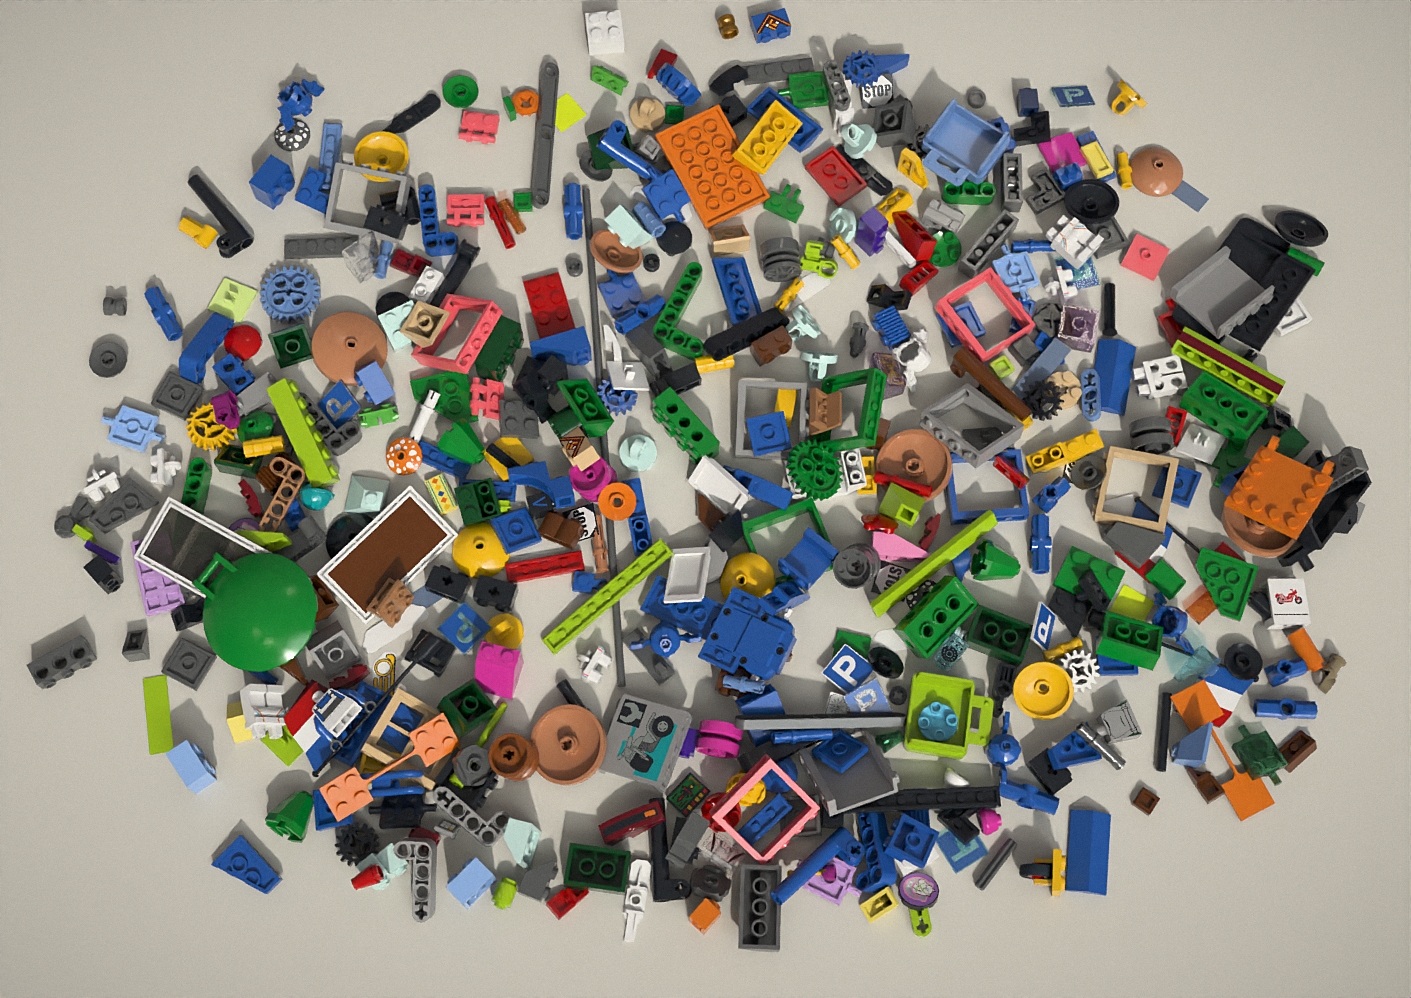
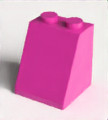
(498, 669)

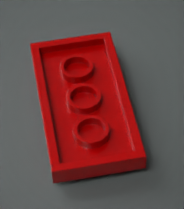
(549, 305)

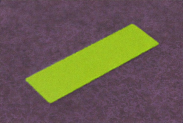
(158, 714)

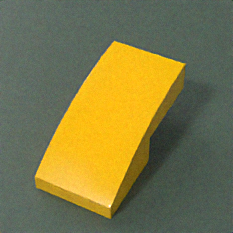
(786, 402)
(869, 470)

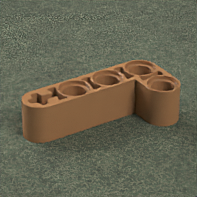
(278, 498)

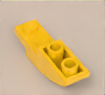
(1065, 452)

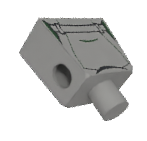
(1118, 724)

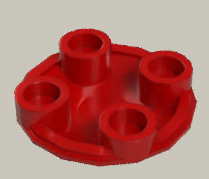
(243, 342)
(880, 522)
(731, 817)

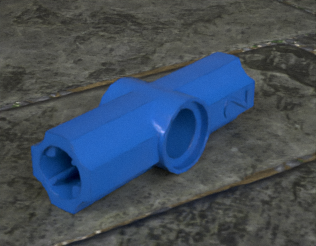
(573, 211)
(163, 313)
(633, 319)
(1040, 544)
(1296, 709)
(1029, 797)

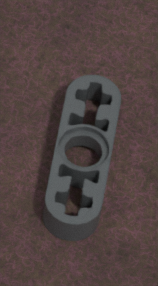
(838, 77)

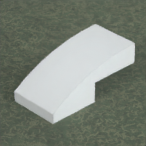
(612, 343)

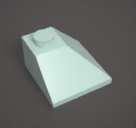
(367, 495)
(522, 841)

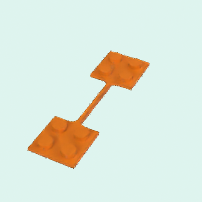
(1198, 708)
(350, 792)

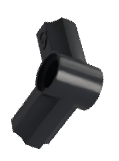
(412, 209)

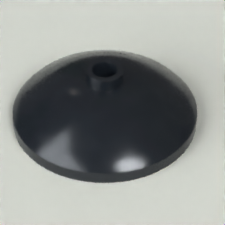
(1091, 201)
(1300, 228)
(342, 529)

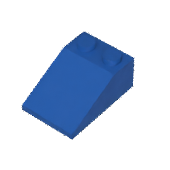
(568, 347)

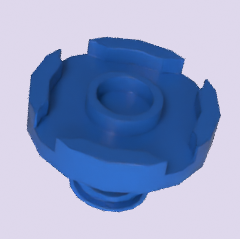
(775, 783)

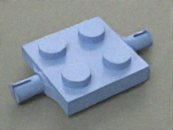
(1016, 271)
(133, 428)

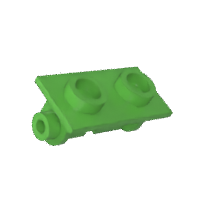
(605, 78)
(386, 413)

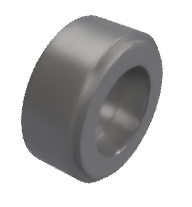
(976, 99)

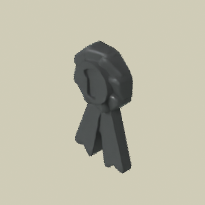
(65, 523)

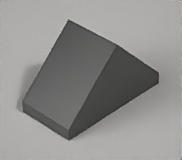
(136, 646)

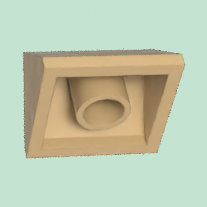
(729, 240)
(424, 324)

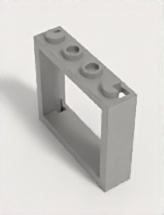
(364, 169)
(985, 408)
(804, 414)

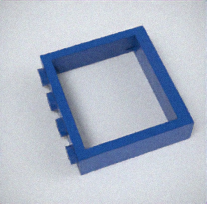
(1001, 515)

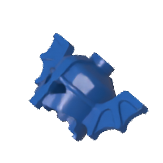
(297, 101)
(1165, 618)
(664, 632)
(997, 755)

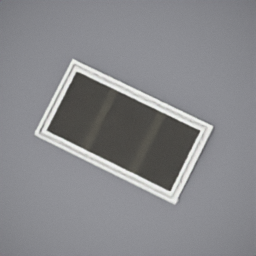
(184, 544)

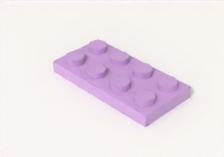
(157, 591)

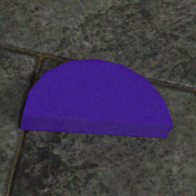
(106, 555)

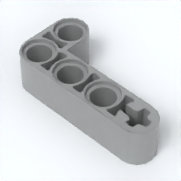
(468, 814)
(420, 879)

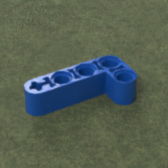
(432, 220)
(203, 346)
(881, 867)

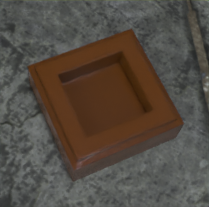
(1145, 801)

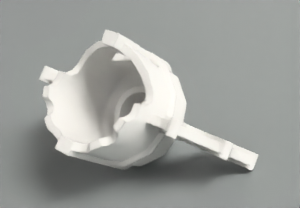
(914, 357)

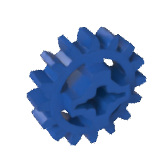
(862, 69)
(613, 402)

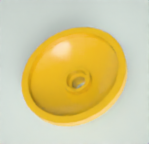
(382, 147)
(474, 561)
(756, 571)
(1046, 702)

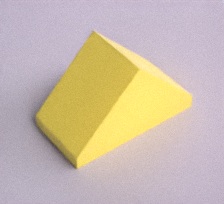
(236, 722)
(879, 904)

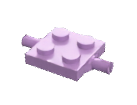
(833, 890)

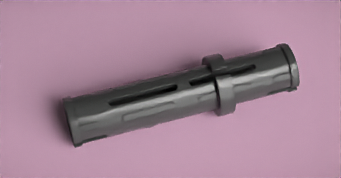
(1093, 740)

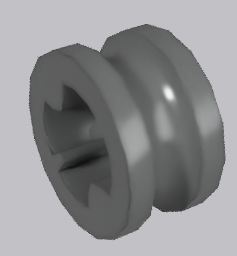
(572, 272)

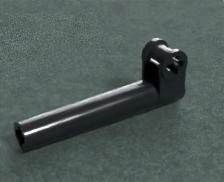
(237, 236)
(465, 258)
(662, 887)

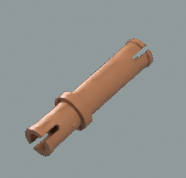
(600, 551)

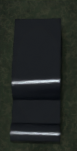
(679, 380)
(534, 396)
(1006, 684)

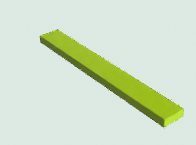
(933, 563)
(607, 596)

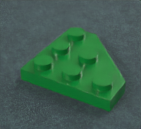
(454, 396)
(1226, 581)

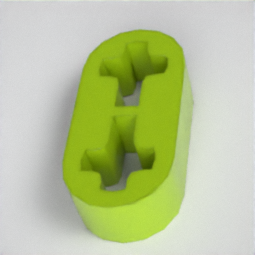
(914, 918)

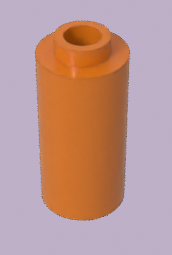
(1306, 649)

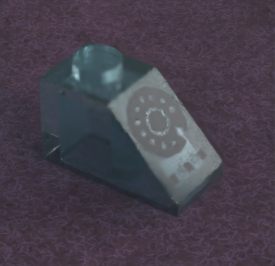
(951, 652)

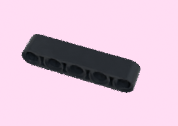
(743, 334)
(776, 752)

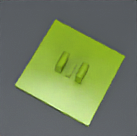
(285, 747)

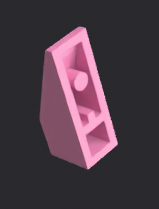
(895, 548)

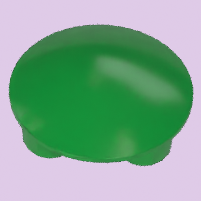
(946, 249)

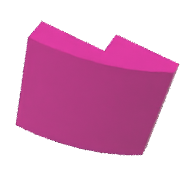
(1062, 152)

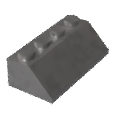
(757, 910)

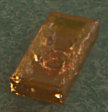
(1201, 608)

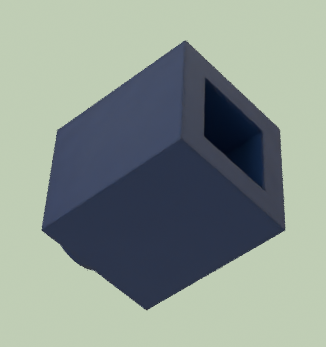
(1027, 102)

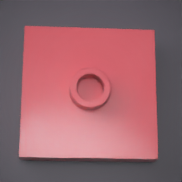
(1145, 257)

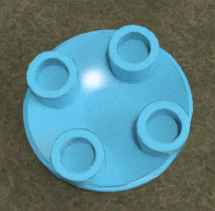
(937, 722)

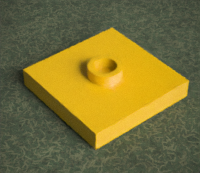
(512, 448)

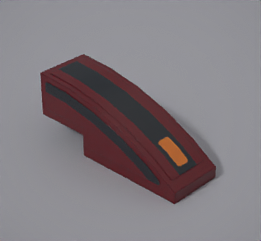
(631, 823)

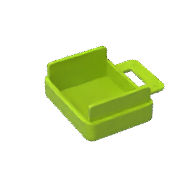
(960, 697)

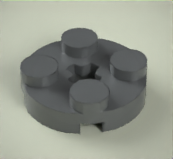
(462, 765)
(701, 887)

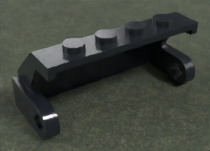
(1336, 510)

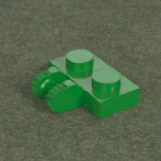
(783, 206)

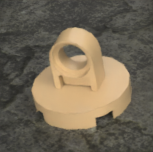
(647, 115)

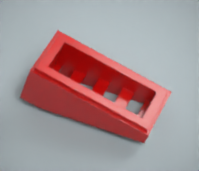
(908, 283)
(1179, 412)

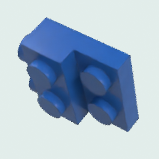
(910, 841)

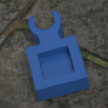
(585, 582)

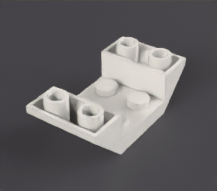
(852, 476)

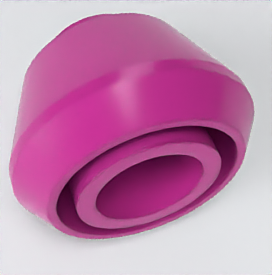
(989, 821)

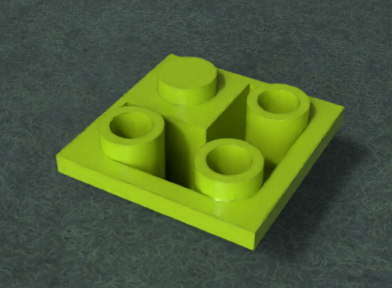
(901, 505)

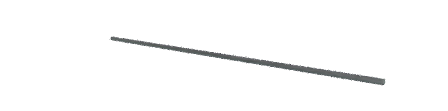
(603, 439)

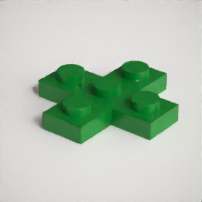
(1229, 460)

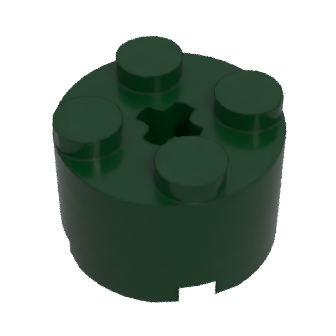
(564, 422)

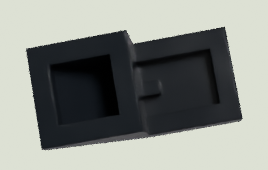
(884, 296)
(188, 615)

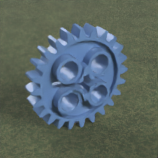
(290, 294)

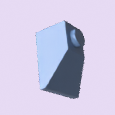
(1193, 749)

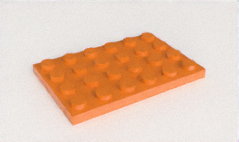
(702, 160)

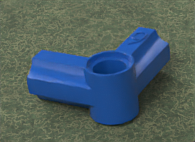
(1050, 494)
(1285, 670)

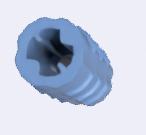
(649, 219)

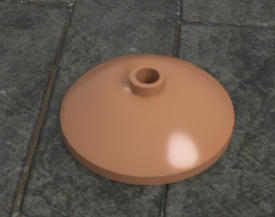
(1152, 179)
(612, 254)

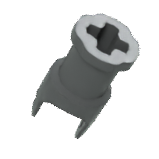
(858, 340)

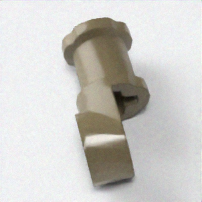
(1330, 671)

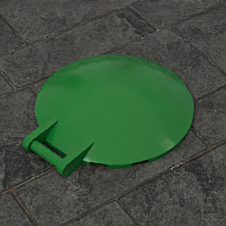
(258, 610)

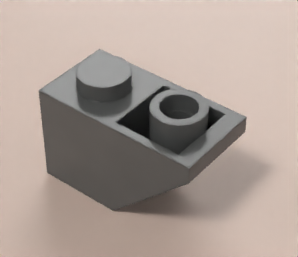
(536, 881)

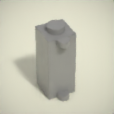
(255, 395)

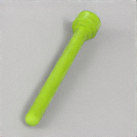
(483, 738)

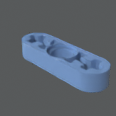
(1086, 388)

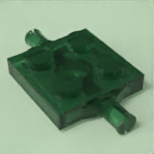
(1259, 755)

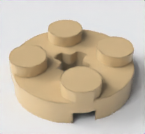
(1071, 383)

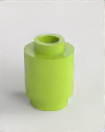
(504, 893)

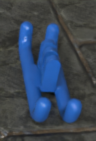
(385, 786)

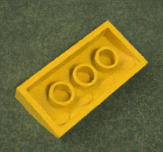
(767, 138)

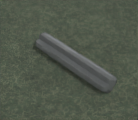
(995, 864)

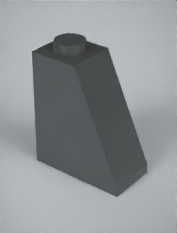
(649, 352)
(1133, 542)

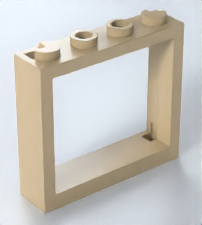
(1143, 457)

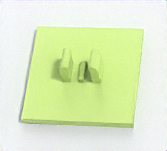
(232, 300)

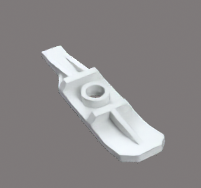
(637, 886)

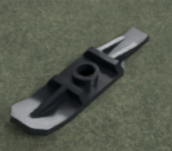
(419, 112)
(872, 177)

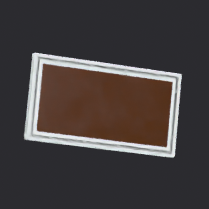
(391, 546)

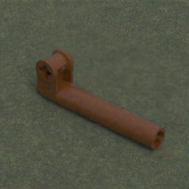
(966, 361)

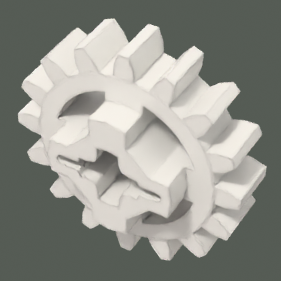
(1082, 664)

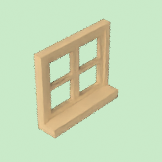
(385, 757)

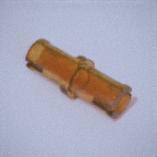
(512, 216)

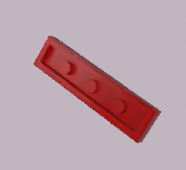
(544, 567)

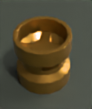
(728, 27)

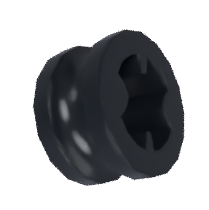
(654, 258)
(897, 701)

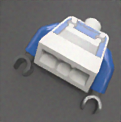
(336, 711)

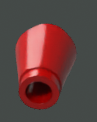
(369, 876)

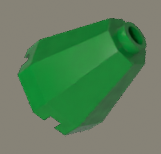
(462, 443)
(993, 562)
(292, 816)

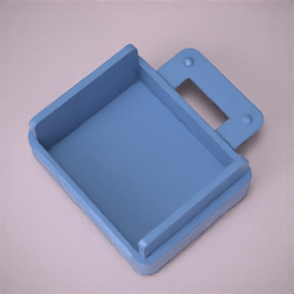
(963, 144)

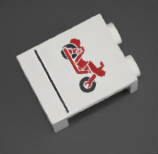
(1287, 603)

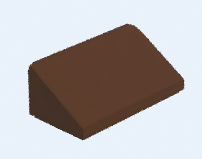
(1297, 750)

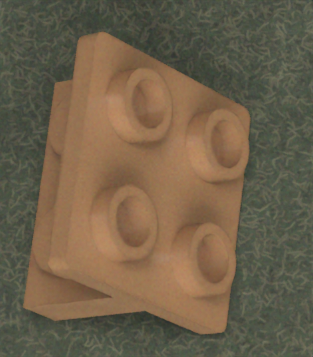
(824, 411)
(391, 602)

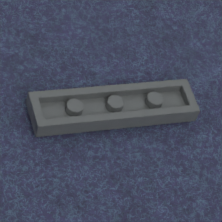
(777, 70)
(316, 247)

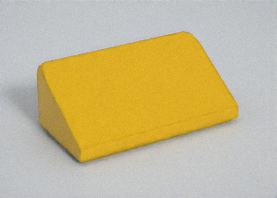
(897, 202)

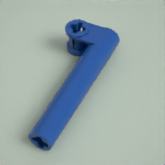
(611, 145)
(839, 843)

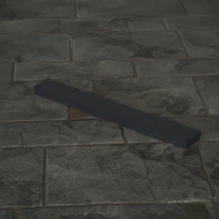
(933, 800)

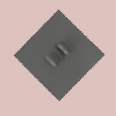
(982, 437)

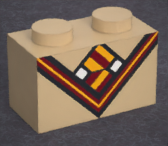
(579, 449)

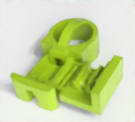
(812, 260)

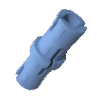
(383, 260)
(743, 684)

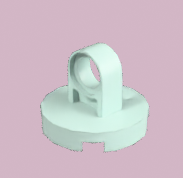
(858, 140)
(844, 224)
(803, 324)
(818, 362)
(638, 453)

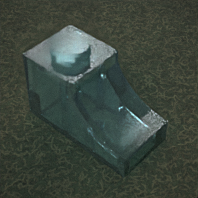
(1200, 663)

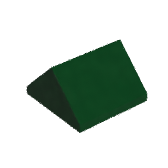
(291, 345)
(233, 461)

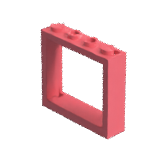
(963, 333)
(475, 341)
(742, 787)

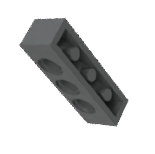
(988, 244)

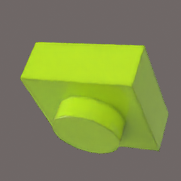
(1001, 367)
(84, 533)

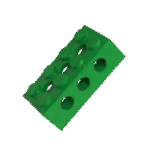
(1223, 408)
(684, 426)
(936, 616)

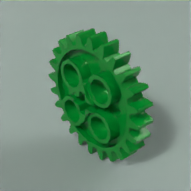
(814, 470)

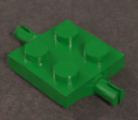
(807, 90)

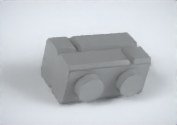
(942, 217)

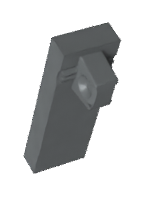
(651, 661)

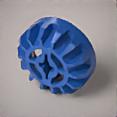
(677, 85)

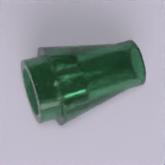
(889, 740)

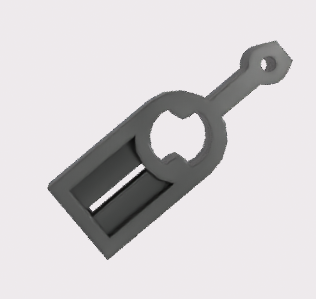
(687, 840)

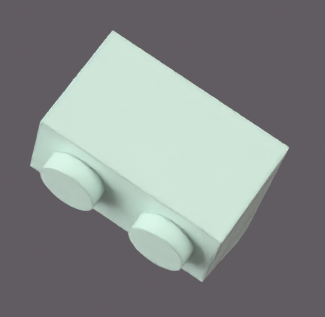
(628, 228)

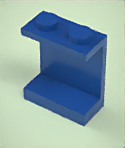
(808, 559)

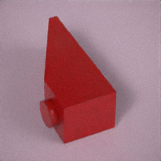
(914, 237)

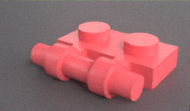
(481, 123)
(465, 204)
(492, 393)

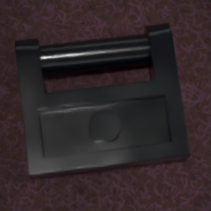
(443, 655)

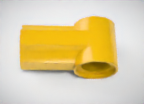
(202, 234)

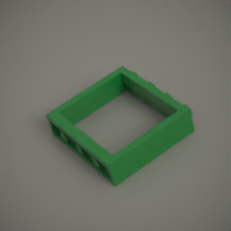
(871, 409)
(780, 515)

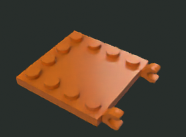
(1279, 490)

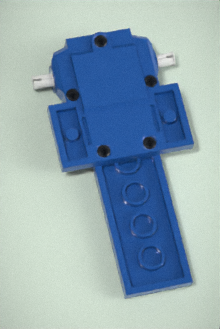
(732, 632)

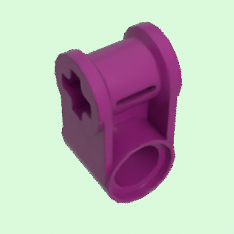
(226, 409)

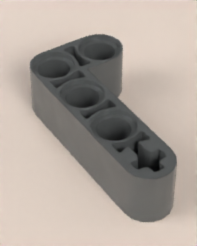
(334, 435)
(303, 540)

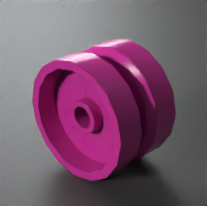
(592, 479)
(719, 739)

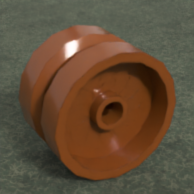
(513, 757)

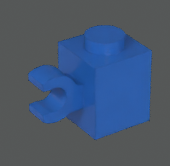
(1068, 175)

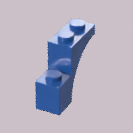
(537, 476)

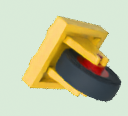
(1047, 872)

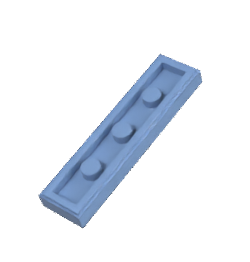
(330, 152)

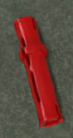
(499, 222)
(911, 486)

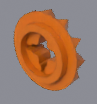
(525, 96)

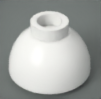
(954, 779)

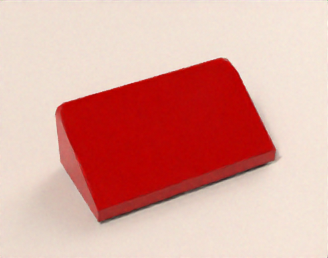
(1010, 471)

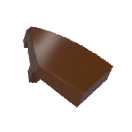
(707, 512)
(1206, 784)

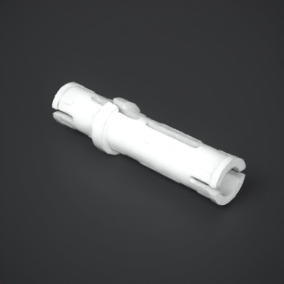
(424, 415)

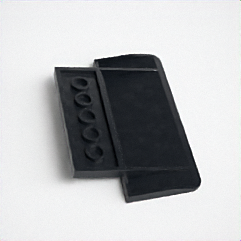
(1264, 259)

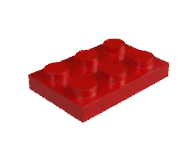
(835, 176)

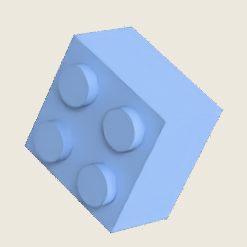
(191, 766)
(470, 882)

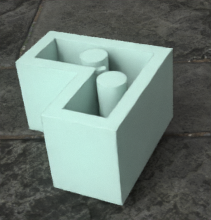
(392, 323)
(389, 864)

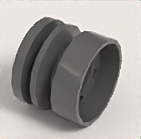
(780, 259)
(847, 569)

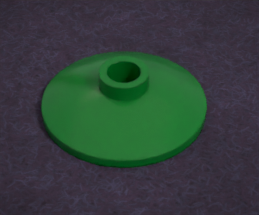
(460, 85)
(262, 426)

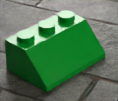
(586, 406)
(1079, 561)
(1129, 640)

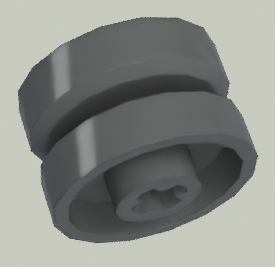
(1151, 435)

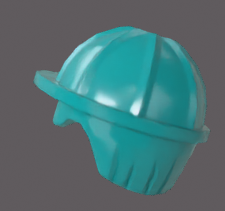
(314, 498)

